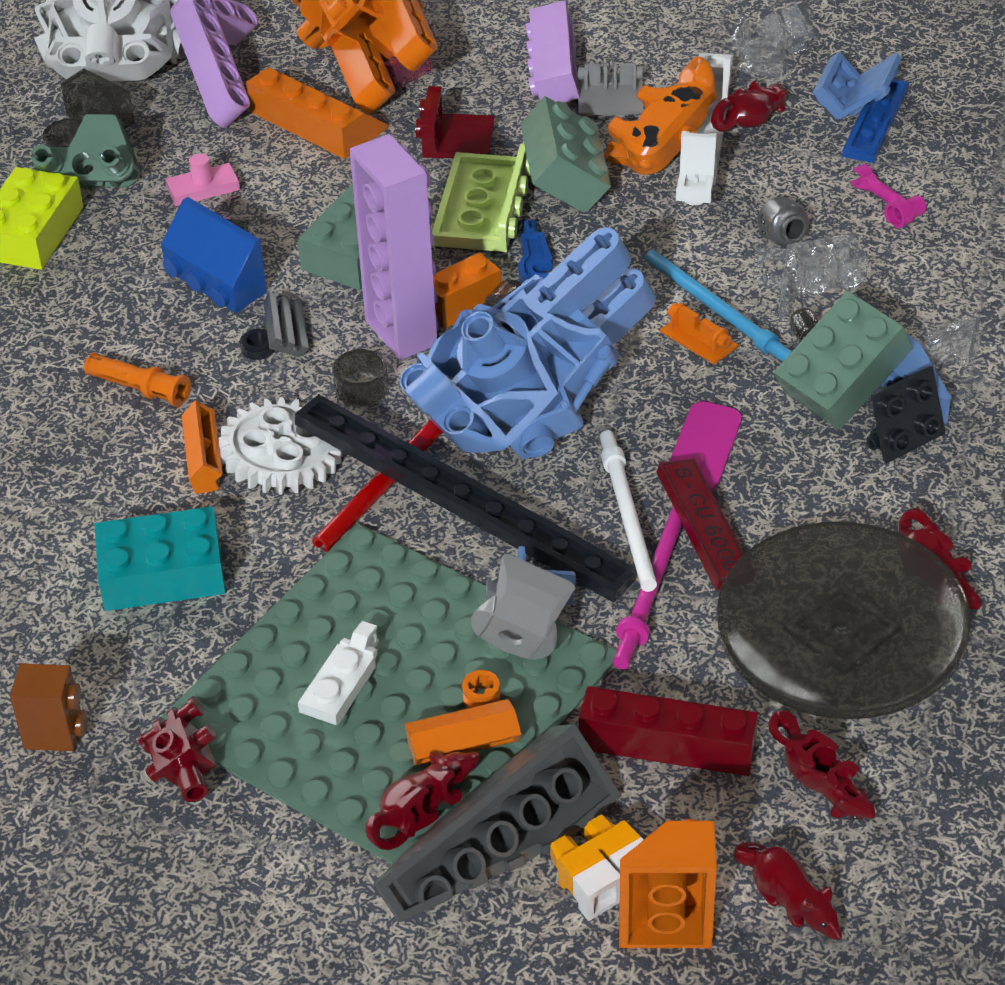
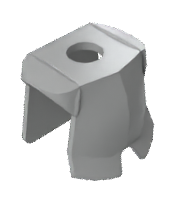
(522, 609)

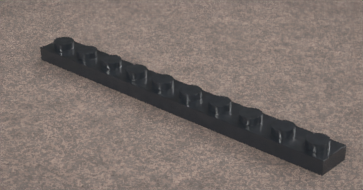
(466, 497)

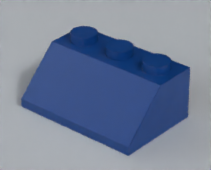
(214, 256)

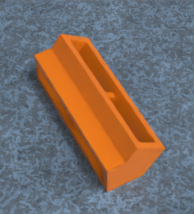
(202, 475)
(463, 731)

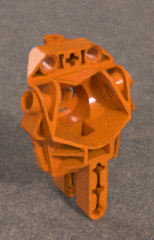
(364, 36)

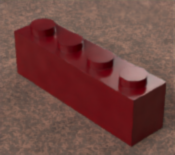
(669, 730)

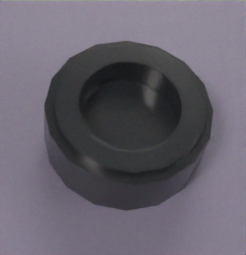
(255, 344)

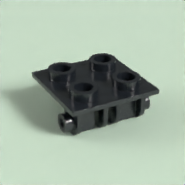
(906, 415)

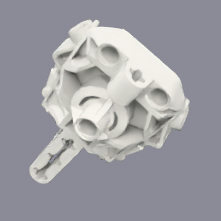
(108, 37)

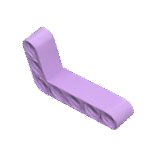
(205, 31)

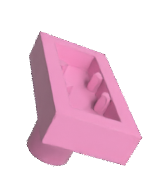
(202, 180)

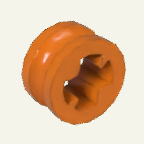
(477, 680)

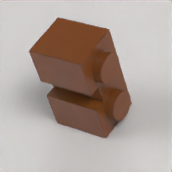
(48, 707)

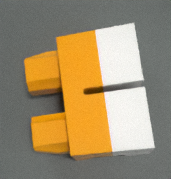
(593, 868)

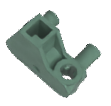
(98, 144)

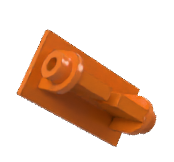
(698, 336)

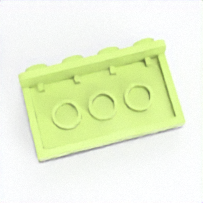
(482, 201)

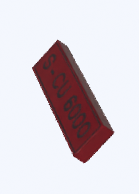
(701, 518)

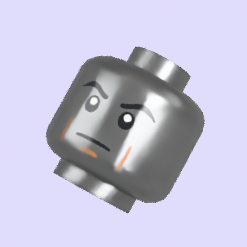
(783, 221)

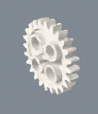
(273, 450)

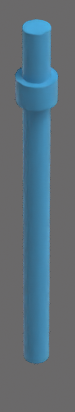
(763, 338)

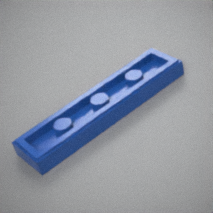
(874, 124)

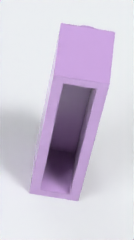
(552, 53)

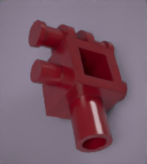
(181, 750)

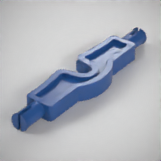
(535, 252)

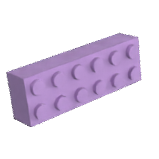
(395, 245)

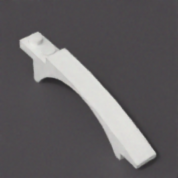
(702, 149)

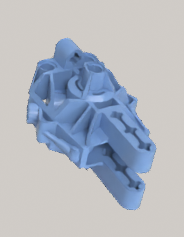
(555, 347)

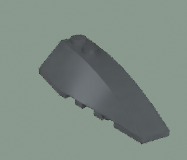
(502, 823)

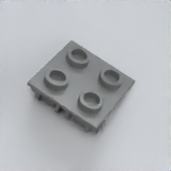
(609, 92)

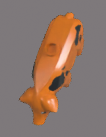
(656, 137)

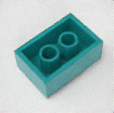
(159, 558)

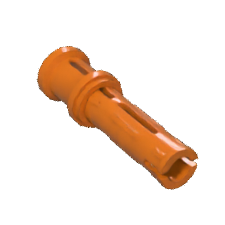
(150, 381)

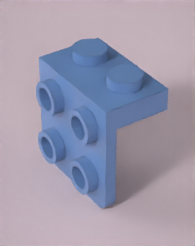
(846, 91)

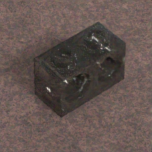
(93, 94)

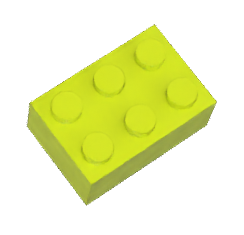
(36, 215)

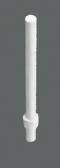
(614, 463)

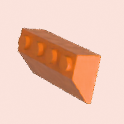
(310, 113)

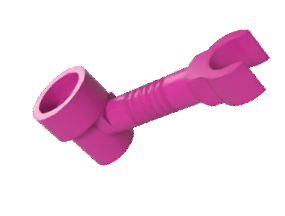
(899, 209)

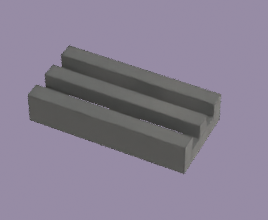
(292, 325)

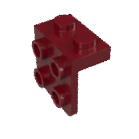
(451, 133)

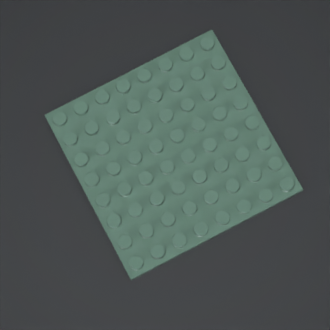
(419, 673)

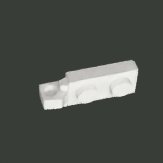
(342, 676)

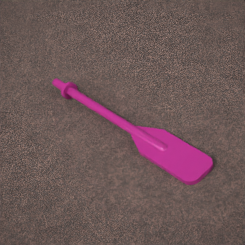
(709, 439)

